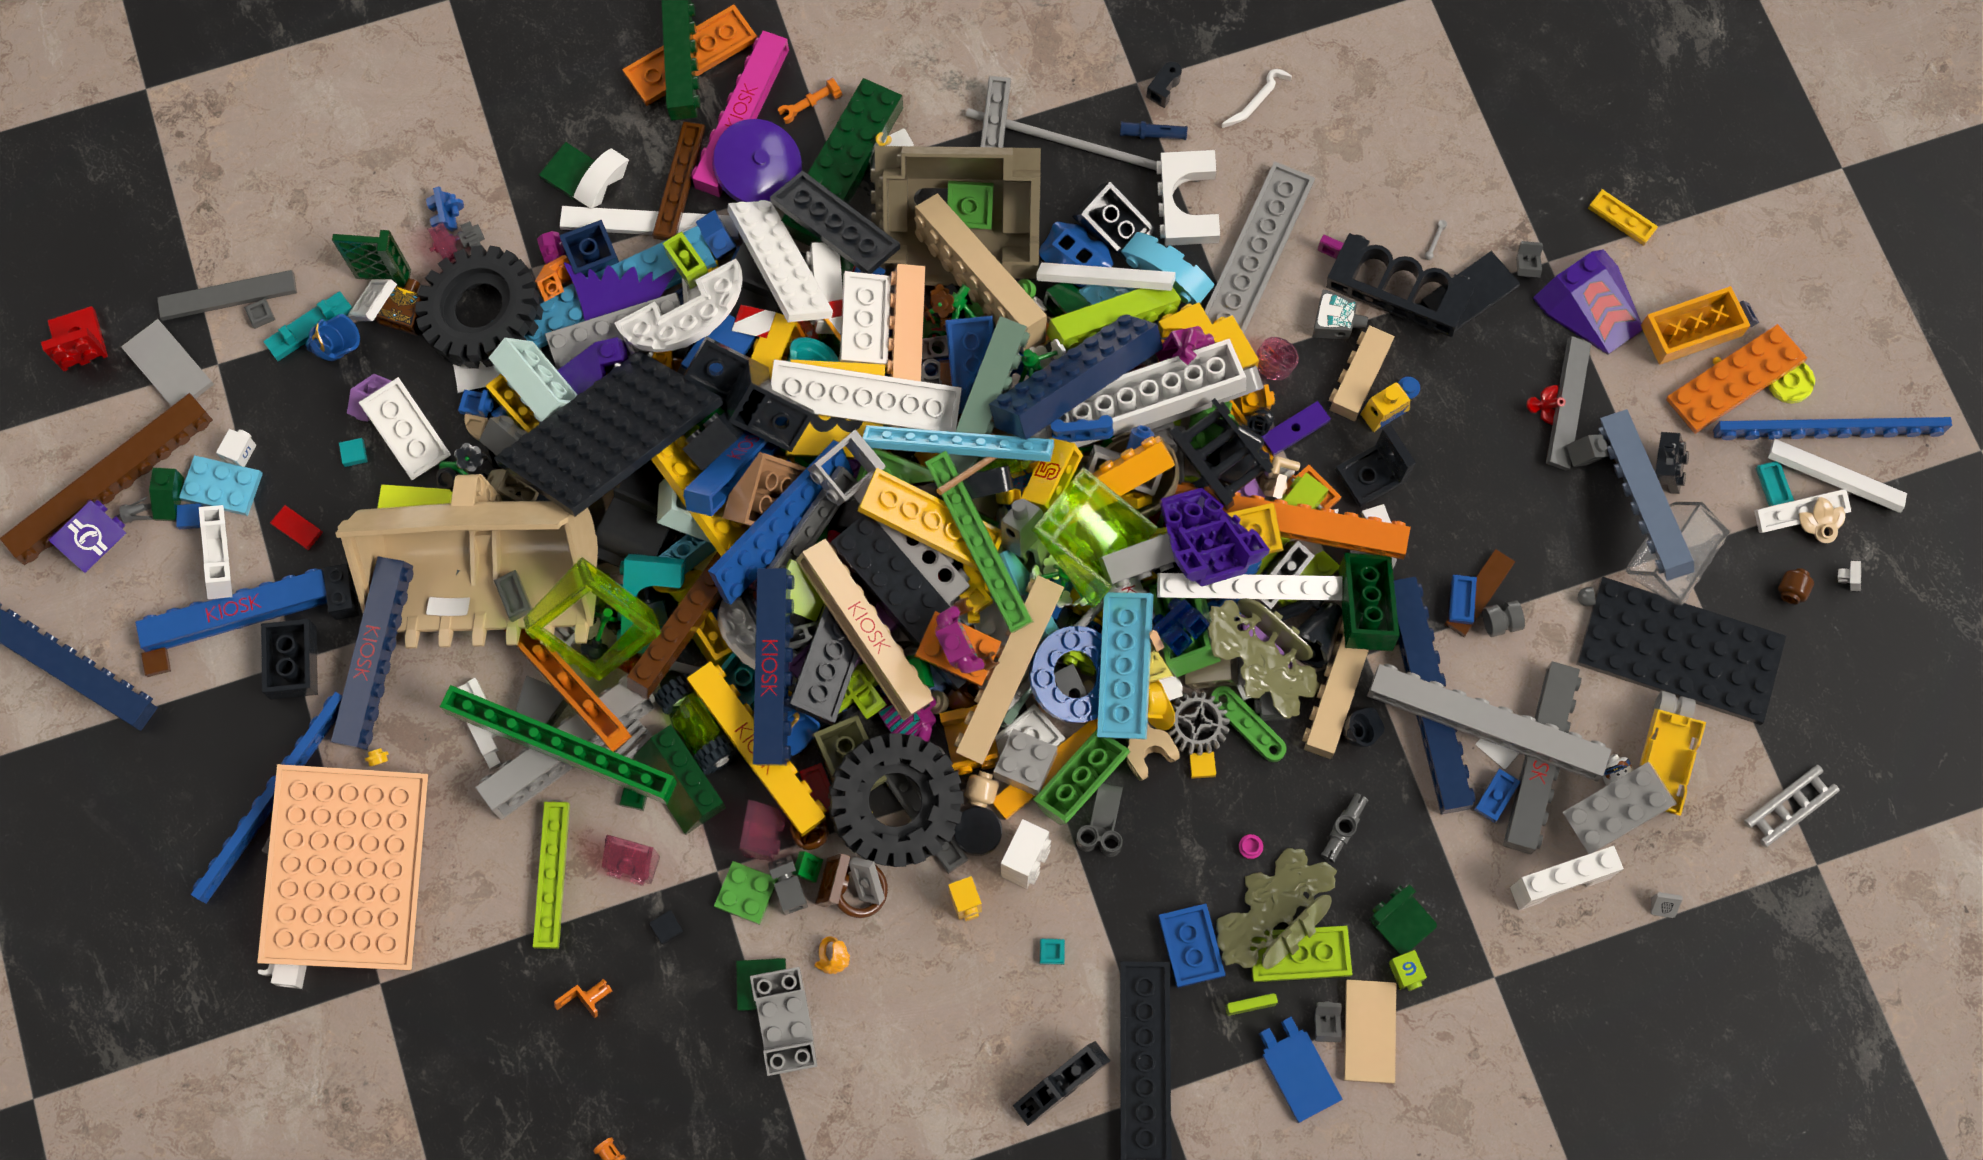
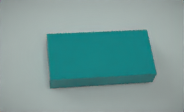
(1774, 483)

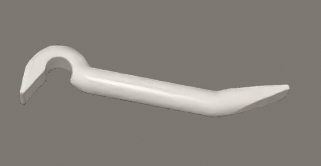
(1255, 102)

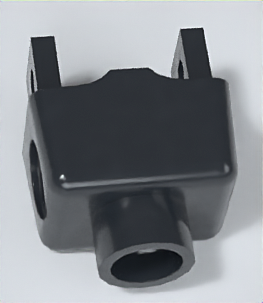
(1231, 447)

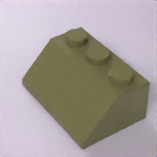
(837, 741)

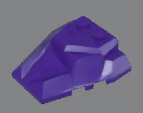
(1207, 540)

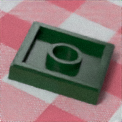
(566, 169)
(747, 968)

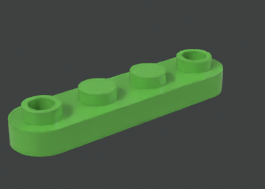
(1250, 724)

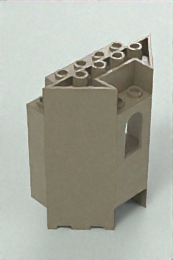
(1015, 212)

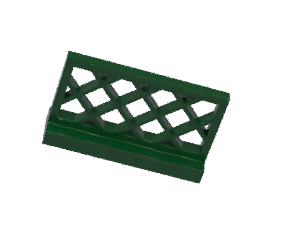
(373, 257)

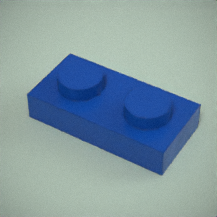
(1497, 795)

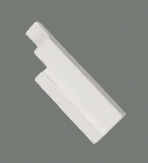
(482, 737)

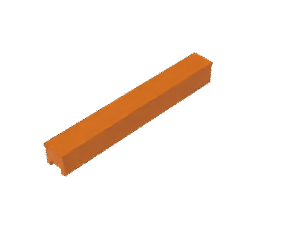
(574, 691)

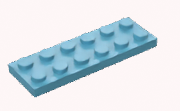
(1125, 665)

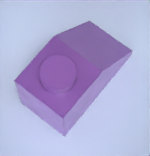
(362, 391)

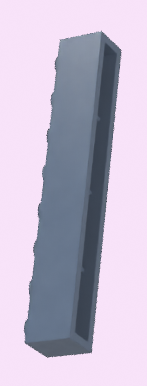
(1646, 495)

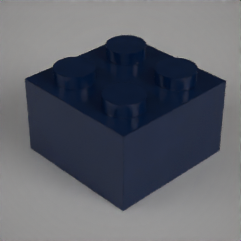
(589, 248)

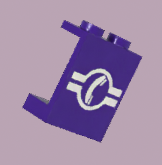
(88, 535)

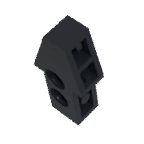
(1061, 1083)

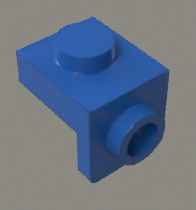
(476, 403)

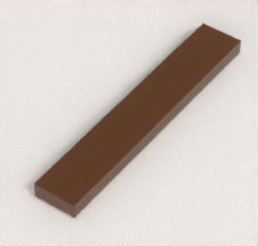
(679, 181)

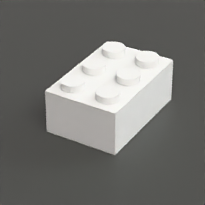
(1025, 853)

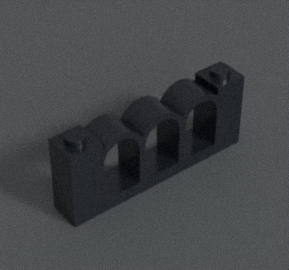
(1358, 250)

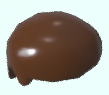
(813, 839)

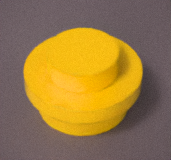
(376, 757)

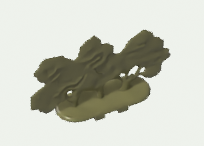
(1263, 664)
(1276, 901)

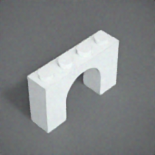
(1178, 226)
(1584, 870)

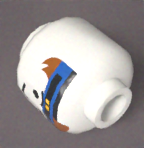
(1616, 768)

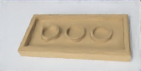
(1370, 1031)

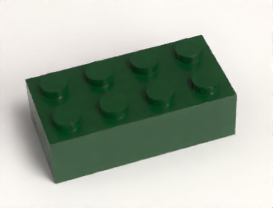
(1368, 602)

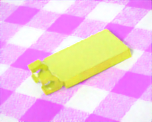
(412, 496)

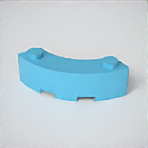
(1147, 254)

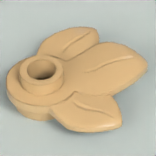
(1823, 517)

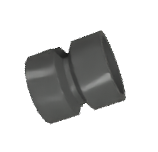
(1503, 618)

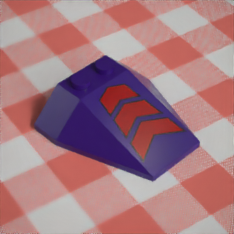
(1592, 302)

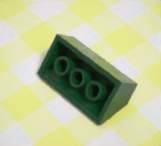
(694, 797)

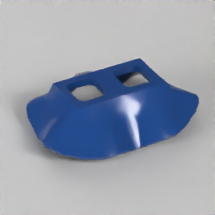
(1053, 253)

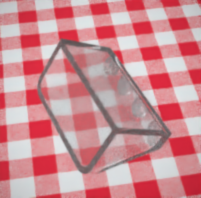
(1703, 537)

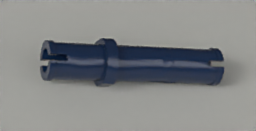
(1153, 130)

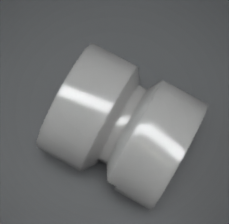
(1681, 706)

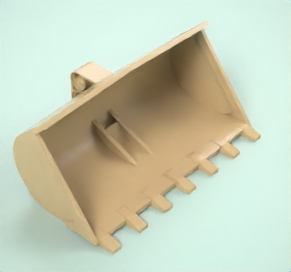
(482, 541)

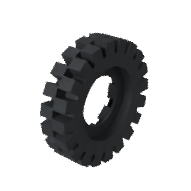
(439, 301)
(938, 810)

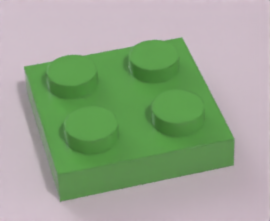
(972, 202)
(746, 893)

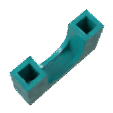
(646, 571)

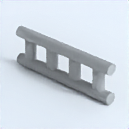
(1791, 791)

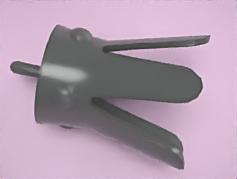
(129, 512)

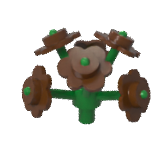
(946, 303)

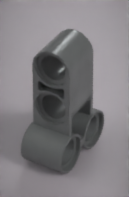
(1103, 821)

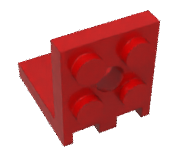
(75, 339)

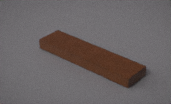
(1487, 583)

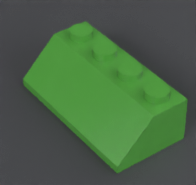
(1080, 778)

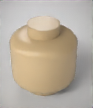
(981, 789)

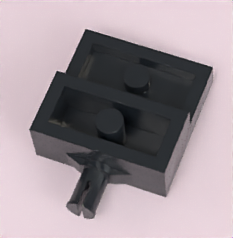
(1671, 461)

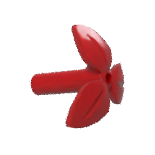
(1548, 401)

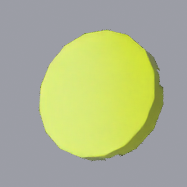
(1794, 386)

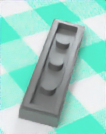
(995, 112)

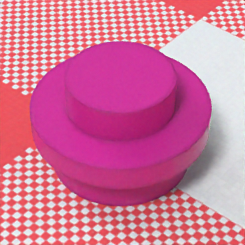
(1250, 846)

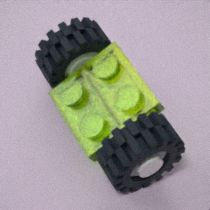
(696, 725)

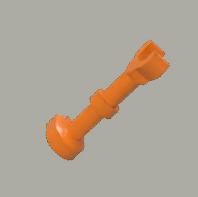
(811, 99)

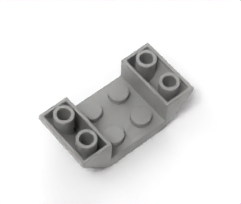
(784, 1021)

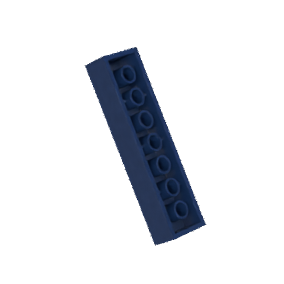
(1075, 376)

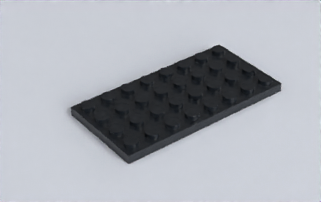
(1681, 650)

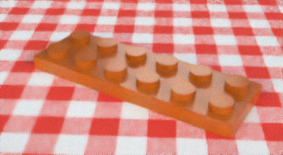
(716, 41)
(1736, 378)

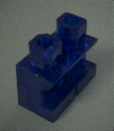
(1180, 617)

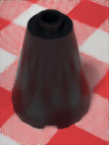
(1321, 633)

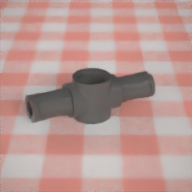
(1337, 837)

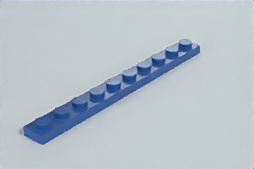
(1832, 427)
(263, 804)

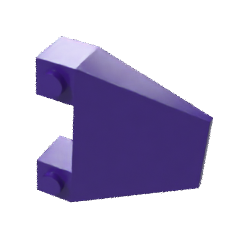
(591, 363)

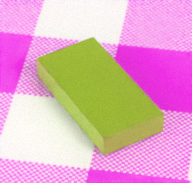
(1251, 1004)

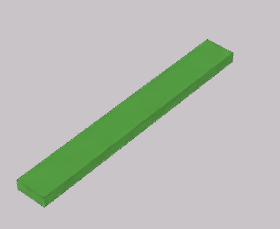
(980, 544)

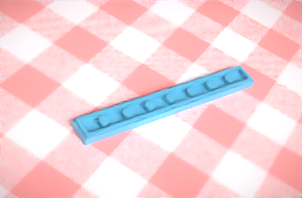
(959, 443)

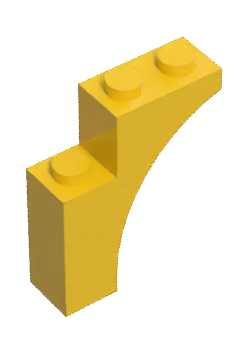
(1221, 330)

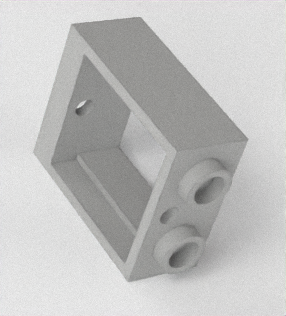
(861, 452)

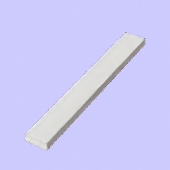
(630, 220)

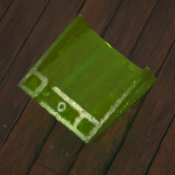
(1085, 526)

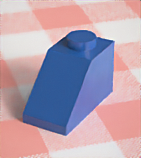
(716, 235)

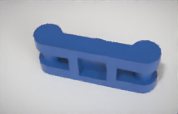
(1083, 429)

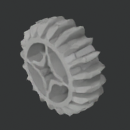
(1205, 725)

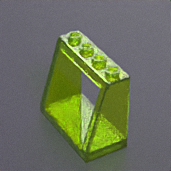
(572, 587)

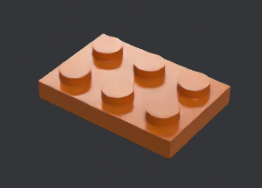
(933, 653)

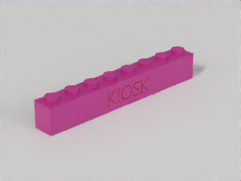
(744, 102)

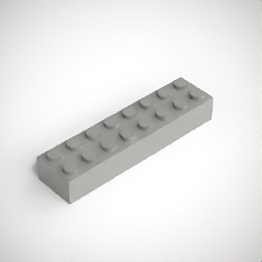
(534, 771)

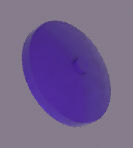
(755, 160)

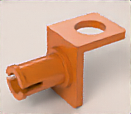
(588, 998)

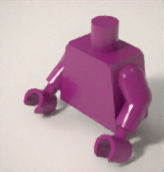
(1183, 343)

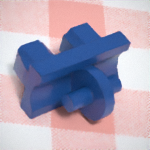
(446, 206)

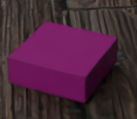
(1330, 246)

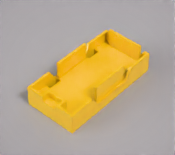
(1671, 751)

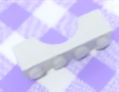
(215, 552)

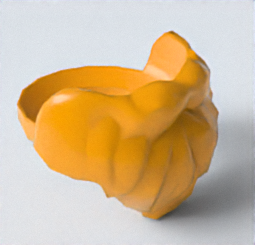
(840, 956)

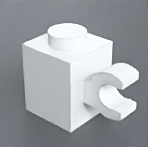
(285, 975)

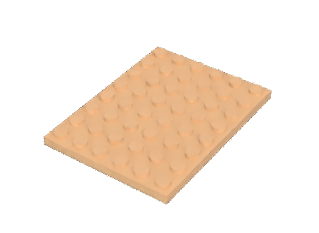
(343, 868)

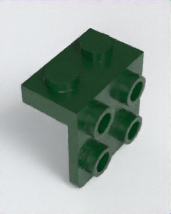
(1402, 920)

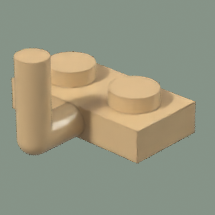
(1277, 484)

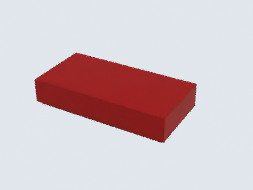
(296, 527)
(819, 784)

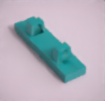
(284, 342)

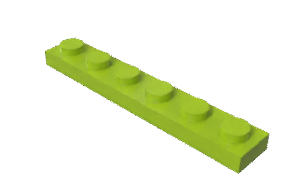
(551, 875)

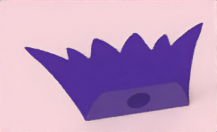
(612, 294)

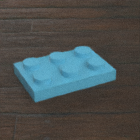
(221, 484)

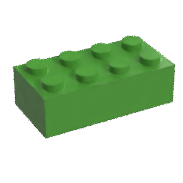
(1198, 653)

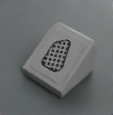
(1665, 904)

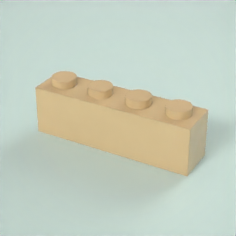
(1361, 373)

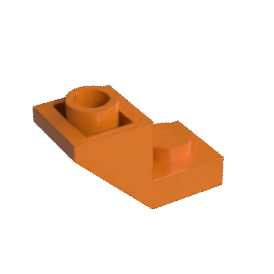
(552, 277)

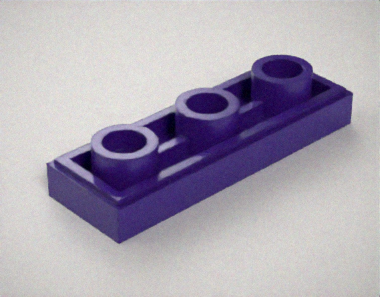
(1305, 421)

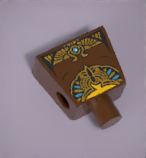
(399, 308)

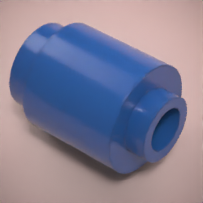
(1138, 435)

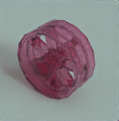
(443, 242)
(1271, 363)

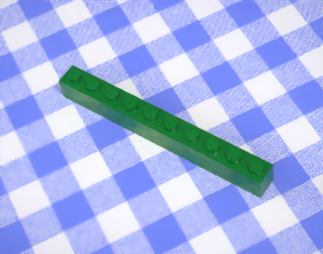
(558, 744)

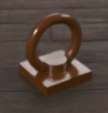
(835, 882)

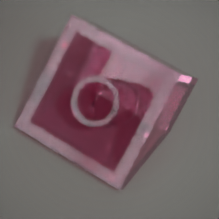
(761, 831)
(629, 860)

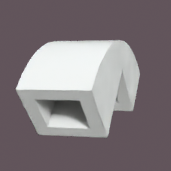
(603, 172)

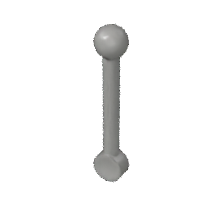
(1441, 226)

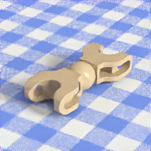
(1156, 741)

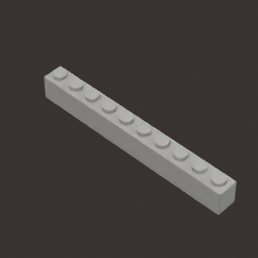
(1489, 722)

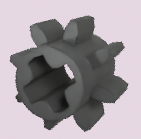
(470, 235)

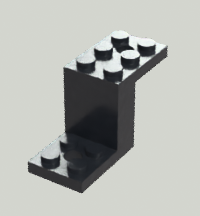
(749, 394)

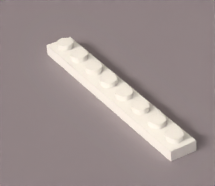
(1253, 587)

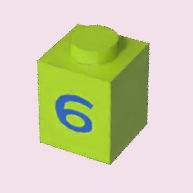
(1408, 971)

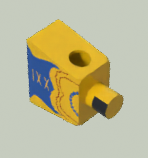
(1389, 405)

